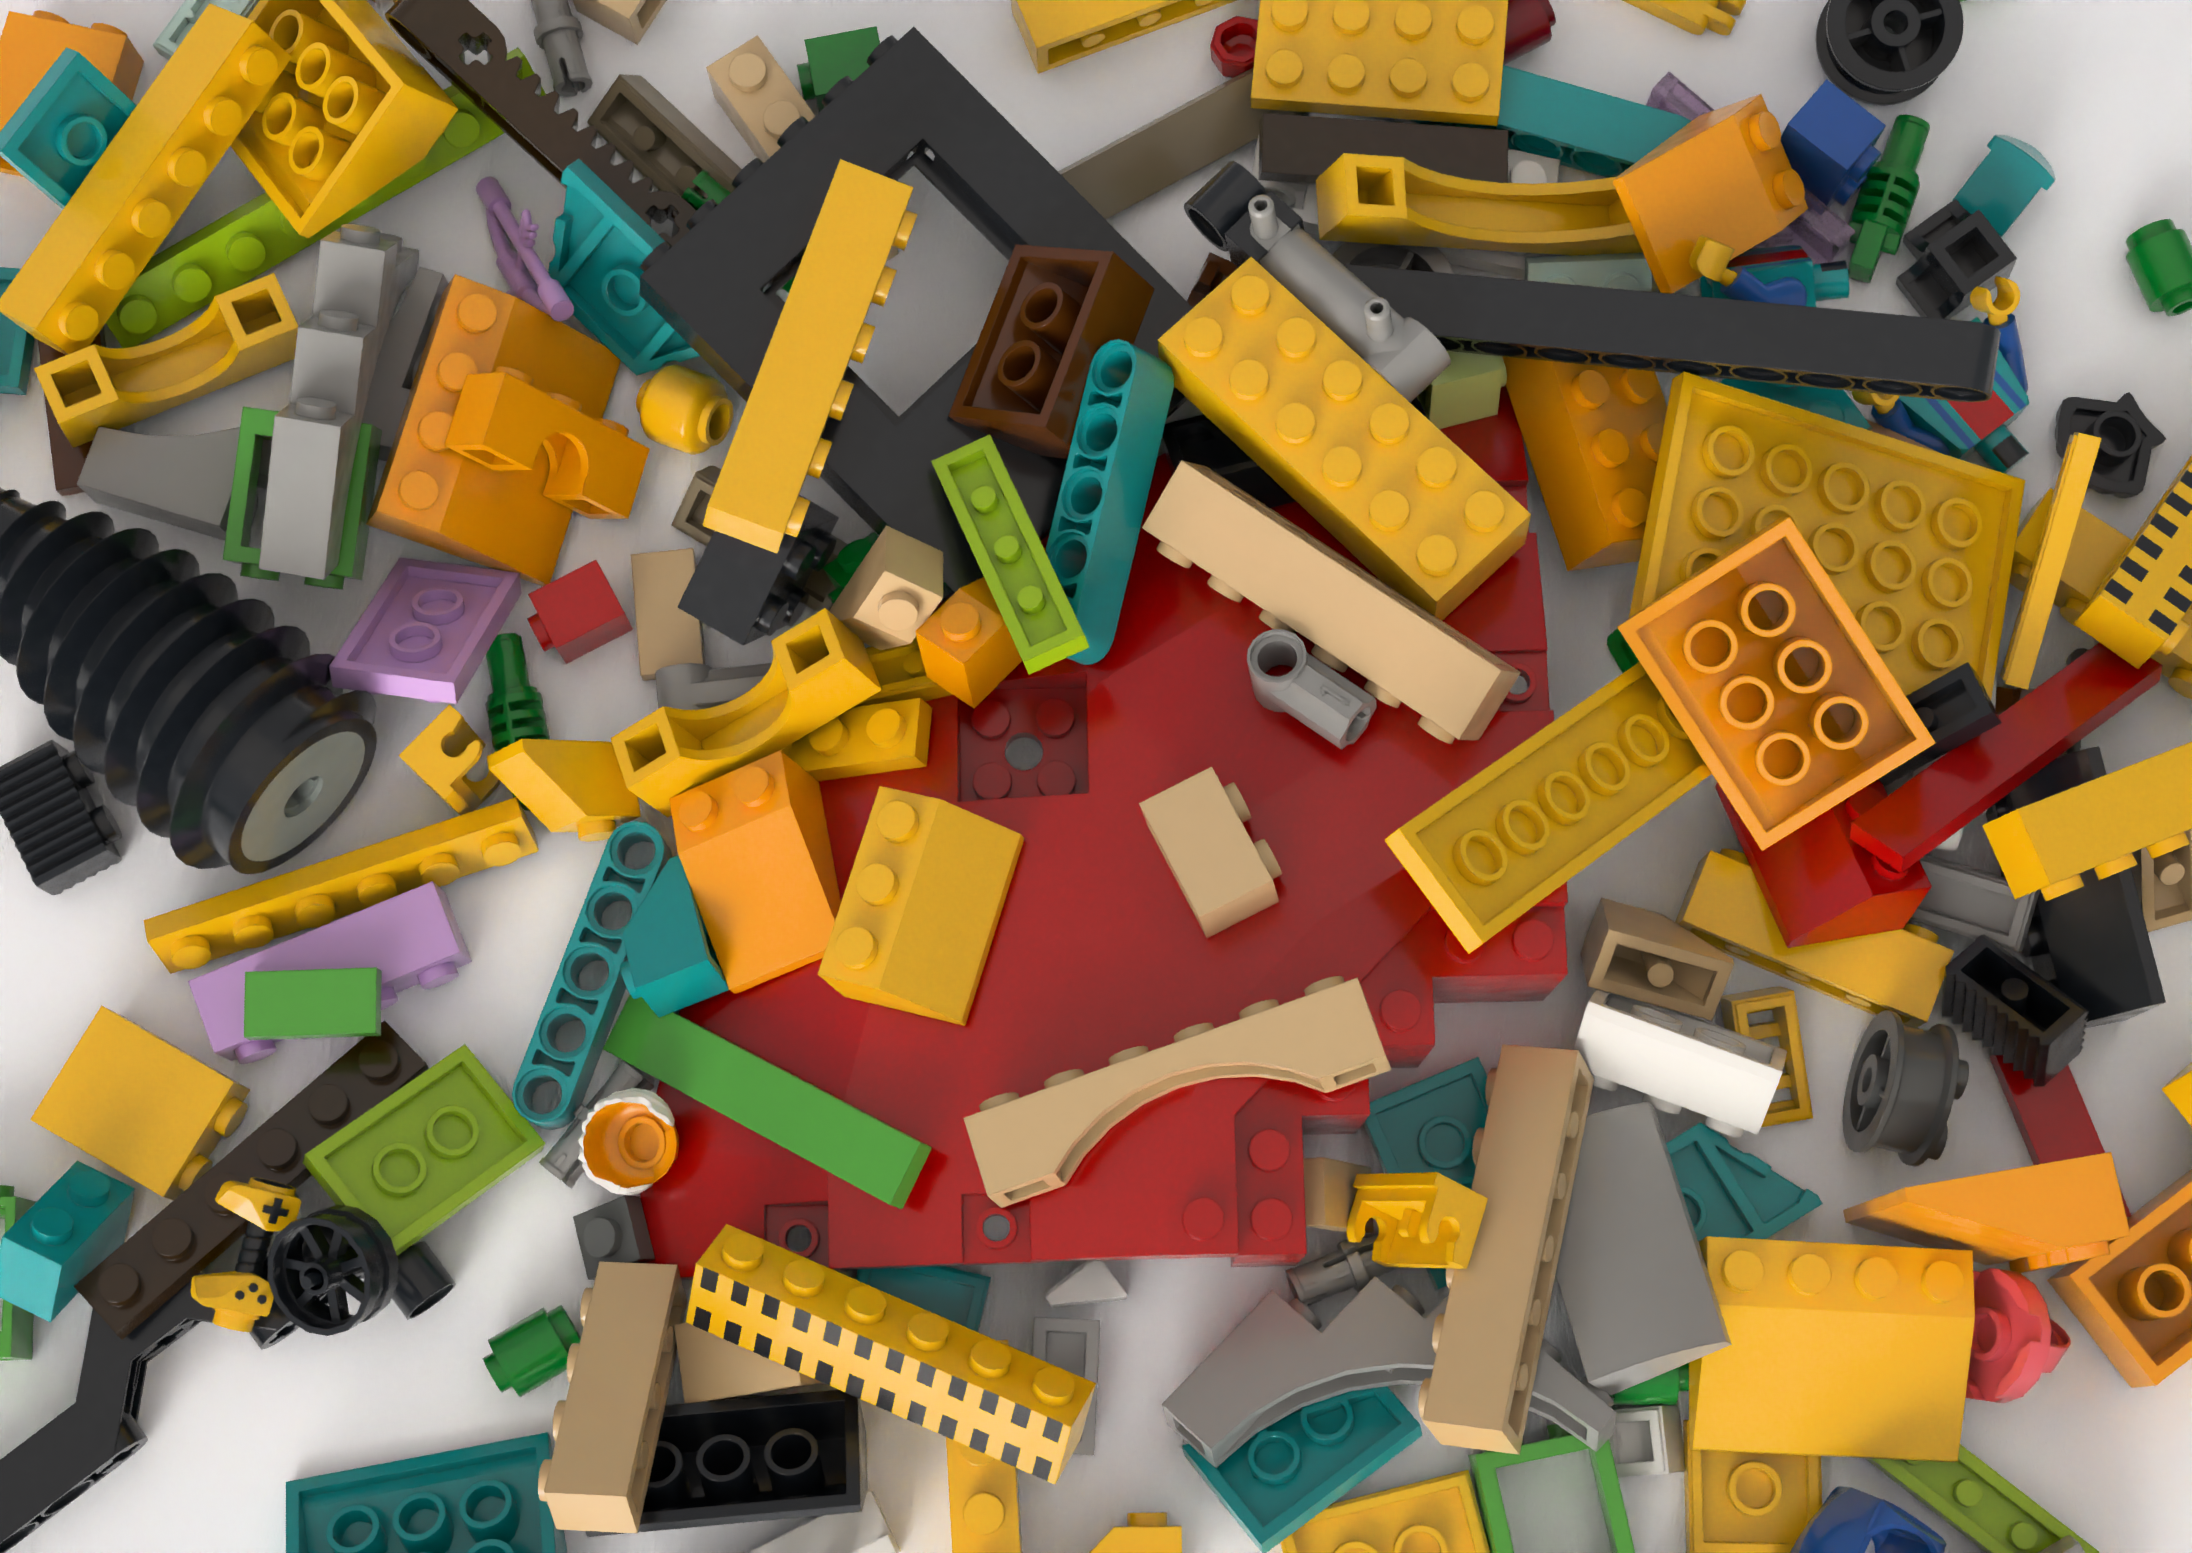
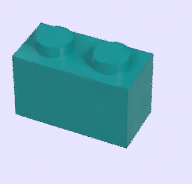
(63, 1240)

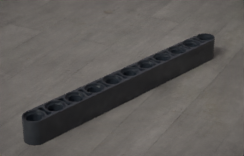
(1696, 334)

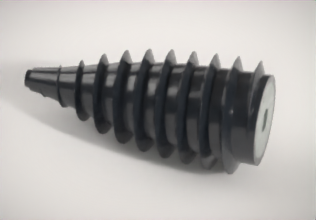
(178, 688)

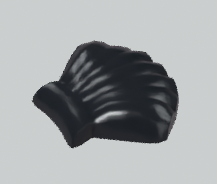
(2124, 445)

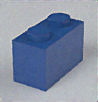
(1832, 144)

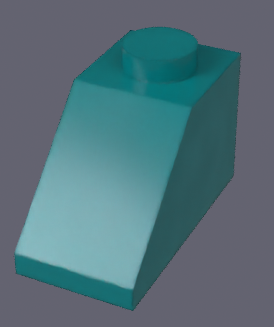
(670, 948)

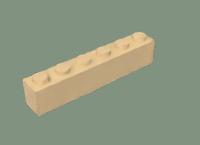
(1330, 602)
(1501, 1302)

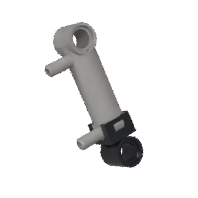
(1249, 222)

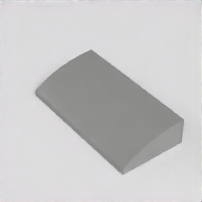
(1633, 1258)

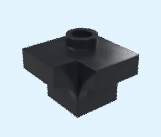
(1953, 257)

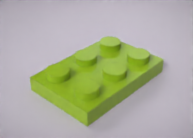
(426, 1149)

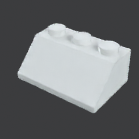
(1680, 1062)

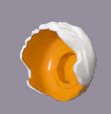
(628, 1141)

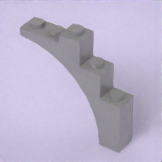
(334, 364)
(191, 476)
(1380, 1339)

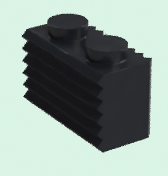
(55, 818)
(2013, 1010)

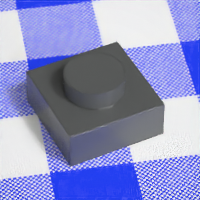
(614, 1234)

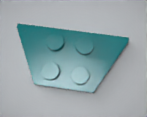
(599, 265)
(1733, 1190)

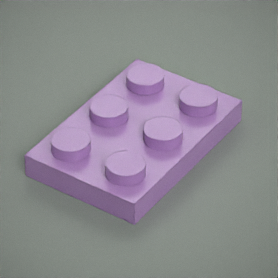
(426, 630)

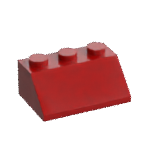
(1826, 883)

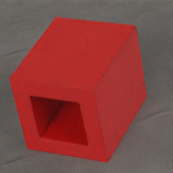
(577, 613)

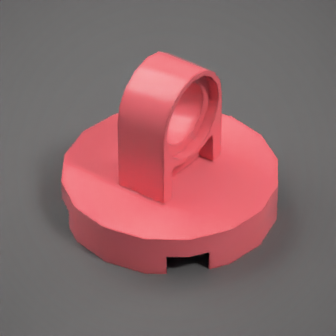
(2011, 1337)

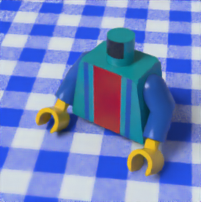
(1767, 274)
(1969, 427)

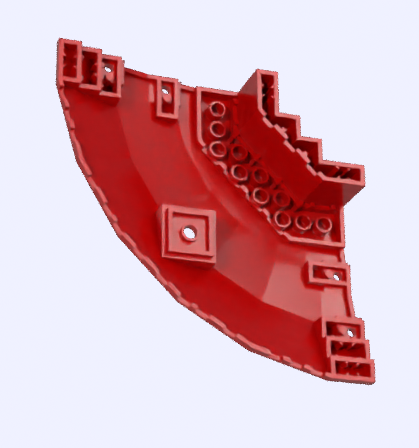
(1109, 953)

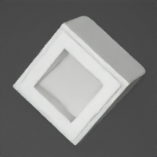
(1086, 1285)
(1648, 1441)

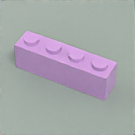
(405, 937)

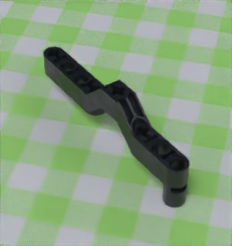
(102, 1423)

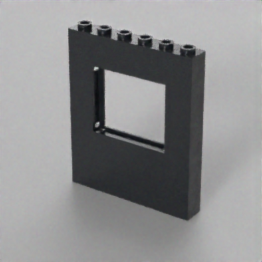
(757, 236)

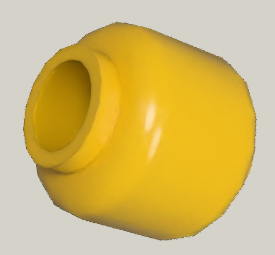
(684, 409)

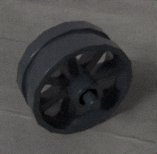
(335, 1269)

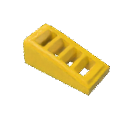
(1787, 1028)

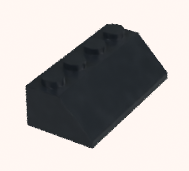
(2095, 936)
(756, 1461)

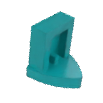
(2006, 182)

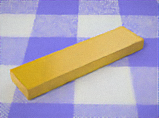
(2049, 559)

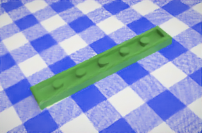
(770, 1101)

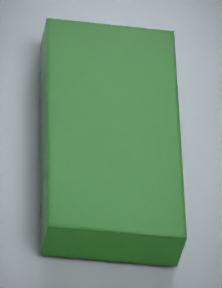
(312, 1003)

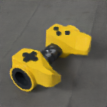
(243, 1294)

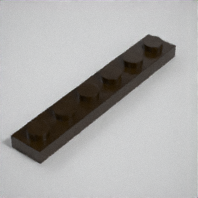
(197, 1229)

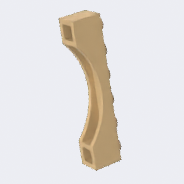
(1041, 1138)

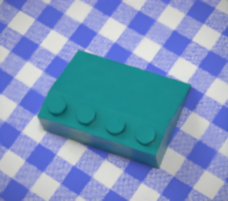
(429, 1504)

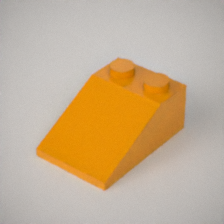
(1714, 180)
(759, 868)

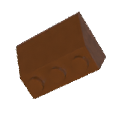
(1040, 342)

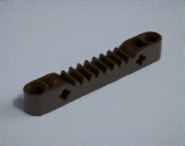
(449, 28)

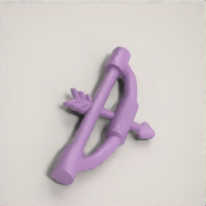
(549, 293)

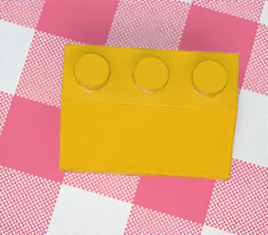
(920, 906)

